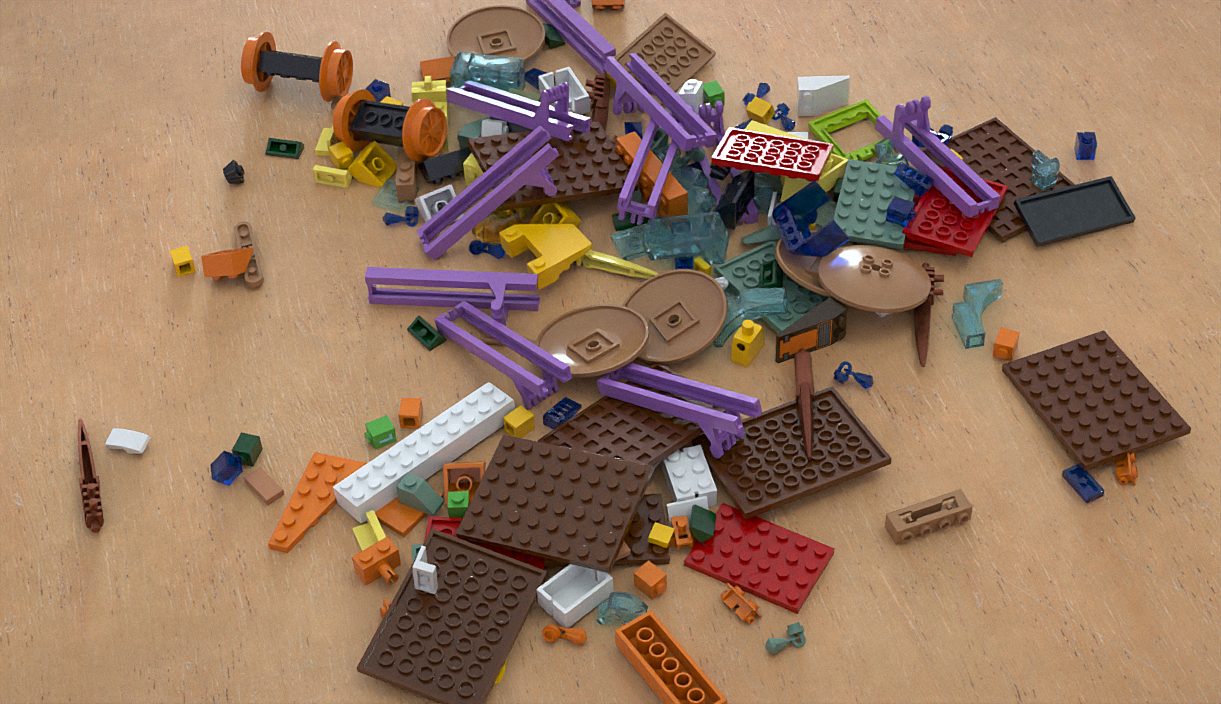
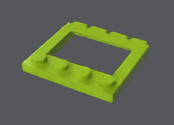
(822, 126)

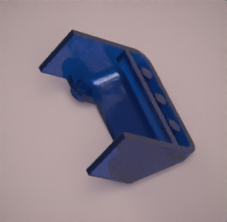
(798, 213)

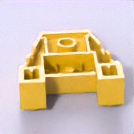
(552, 244)

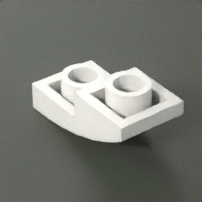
(129, 440)

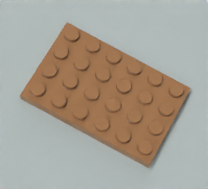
(669, 52)

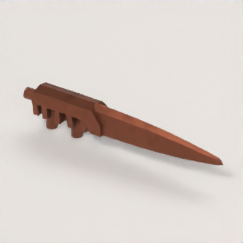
(599, 98)
(922, 315)
(805, 398)
(89, 482)

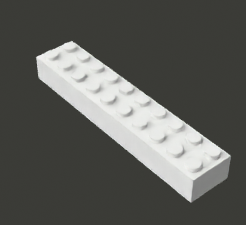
(424, 450)

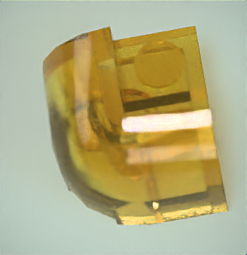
(495, 222)

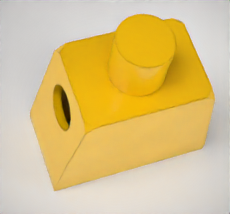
(749, 337)

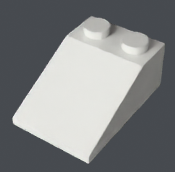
(821, 94)

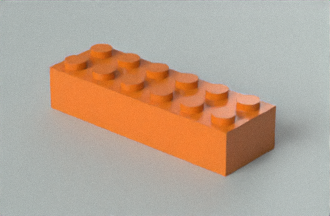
(673, 198)
(665, 663)

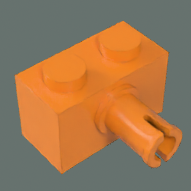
(377, 562)

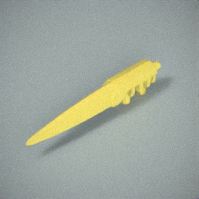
(605, 262)

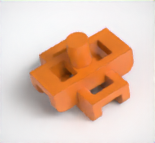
(682, 529)

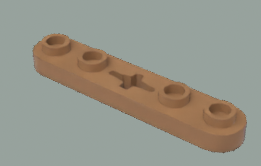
(245, 239)

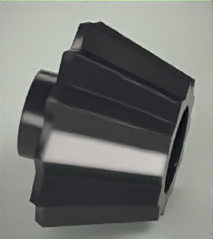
(719, 172)
(234, 173)

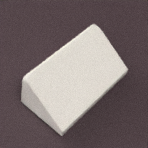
(685, 507)

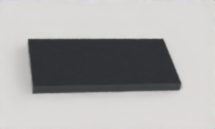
(1074, 211)

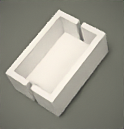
(578, 96)
(689, 475)
(574, 593)

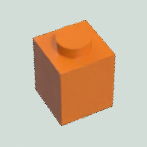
(1006, 344)
(410, 413)
(650, 580)

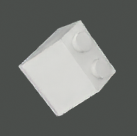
(691, 94)
(434, 201)

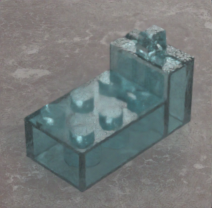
(488, 70)
(687, 237)

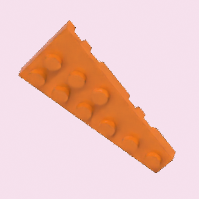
(311, 498)

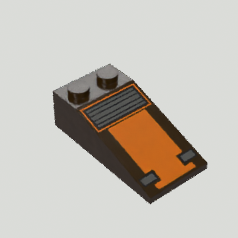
(813, 331)

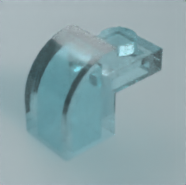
(887, 155)
(1044, 170)
(620, 607)

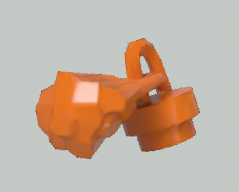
(575, 635)

